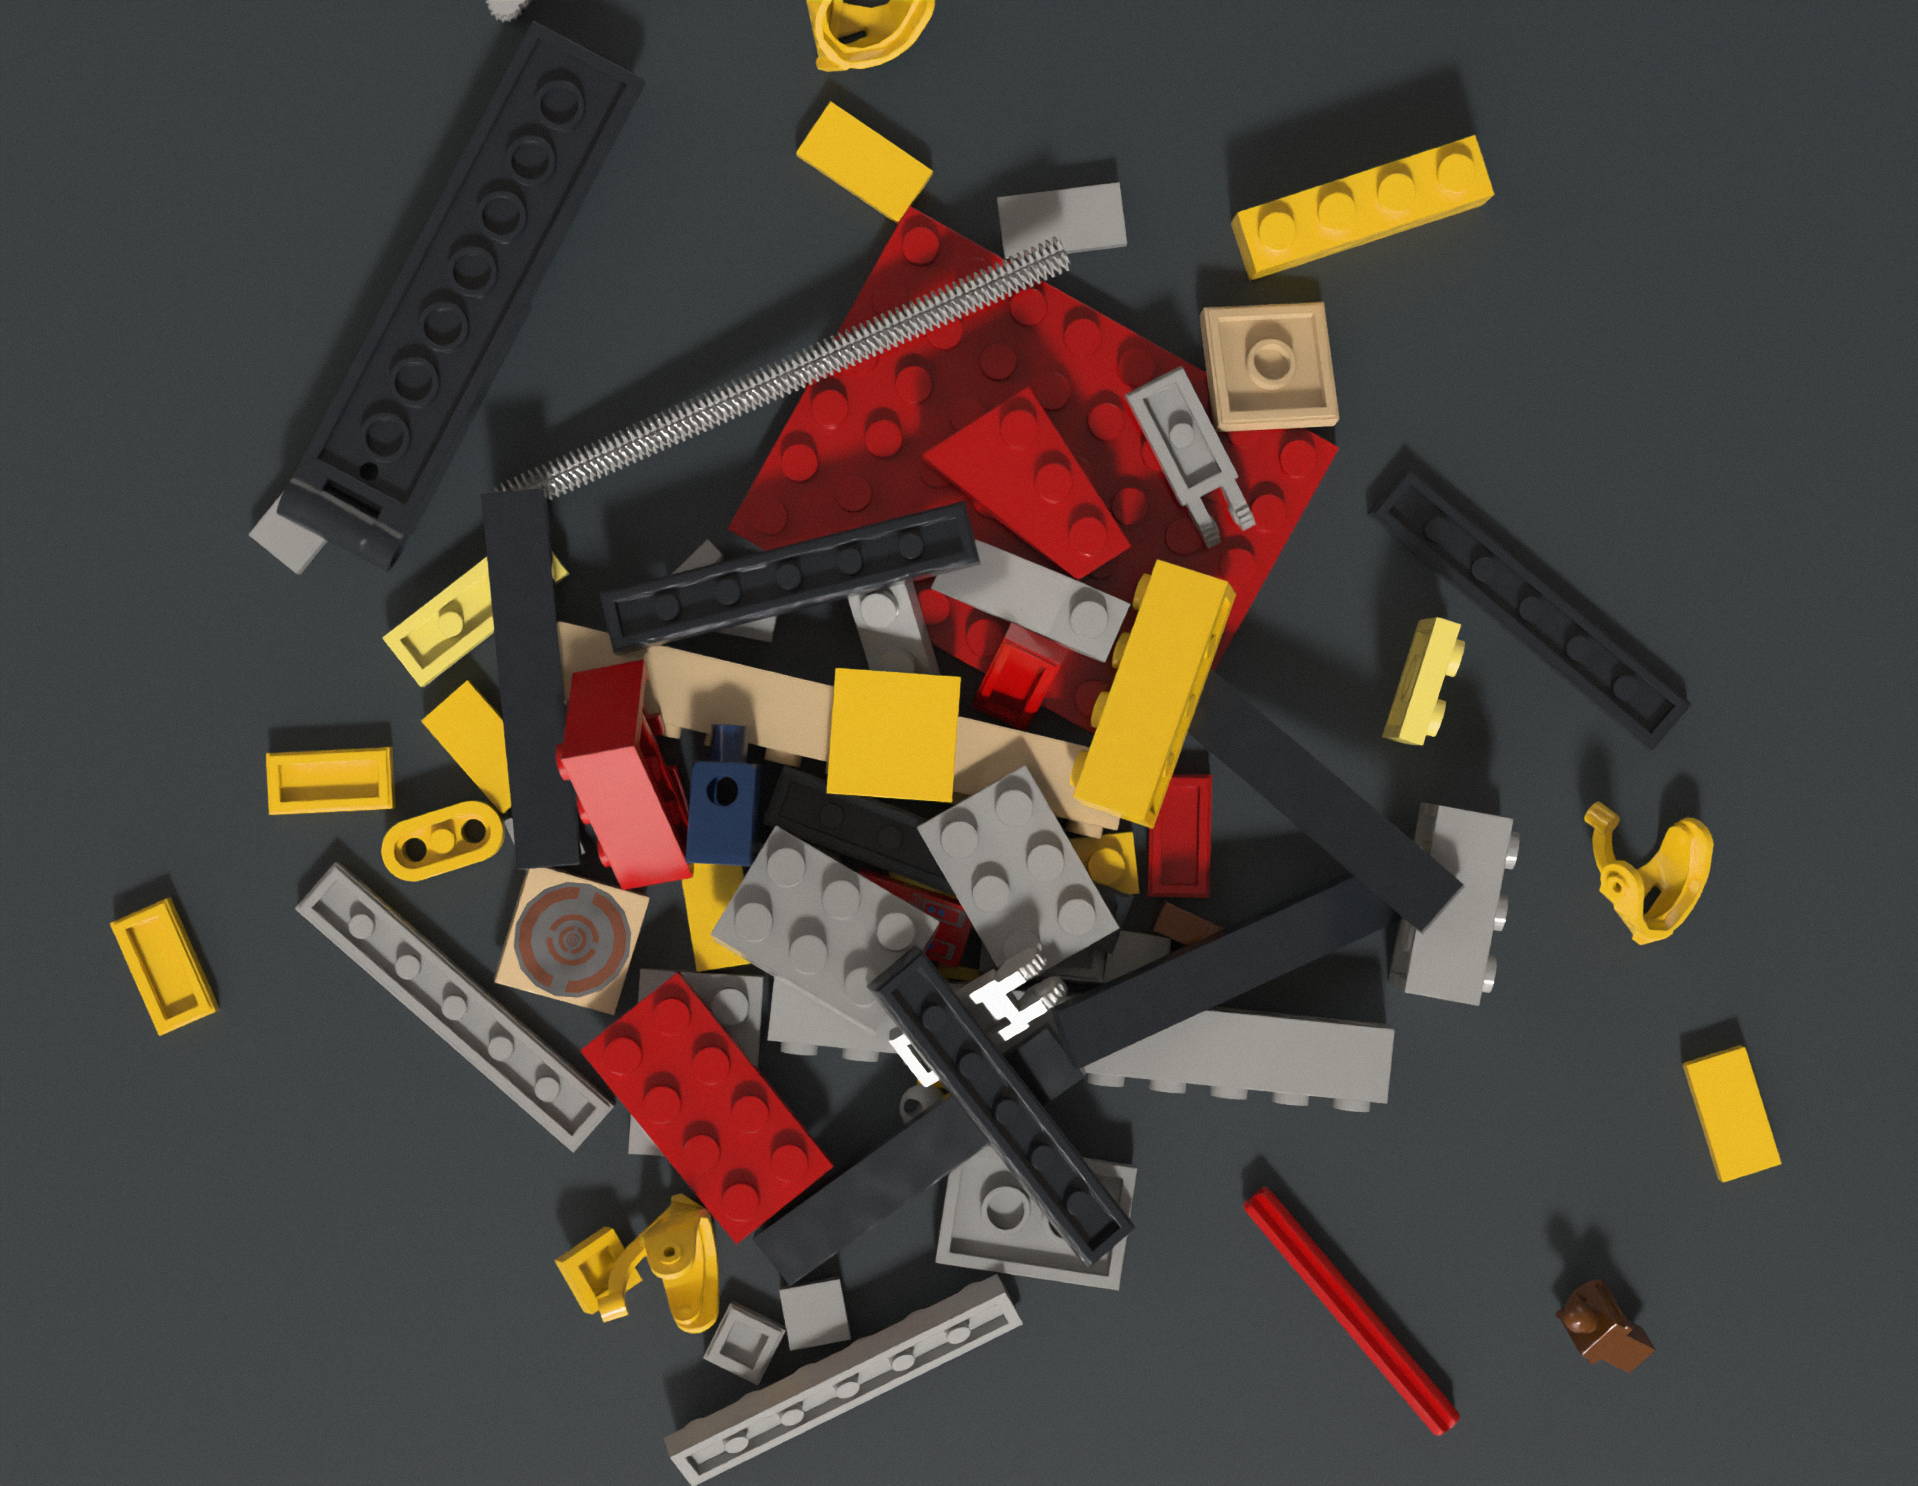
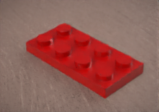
(707, 1107)

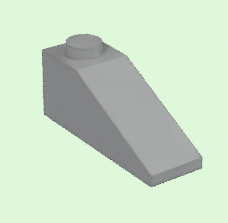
(1038, 601)

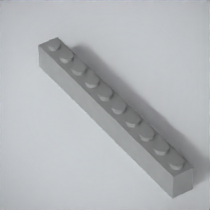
(1216, 1048)

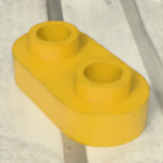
(444, 840)

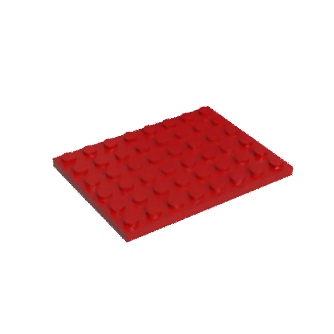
(862, 435)

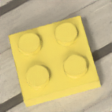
(1416, 703)

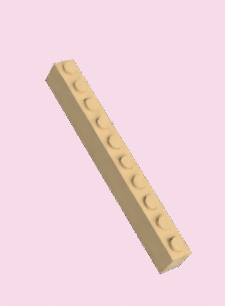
(796, 718)

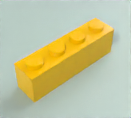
(1362, 208)
(1153, 693)

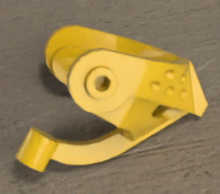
(888, 31)
(1676, 870)
(685, 1256)

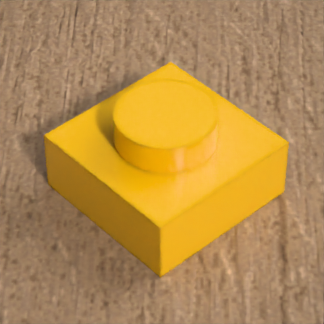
(590, 1265)

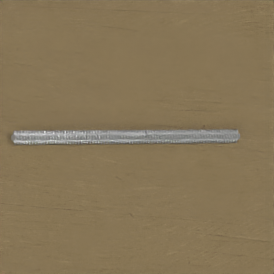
(797, 371)

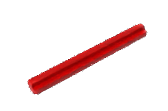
(1351, 1311)

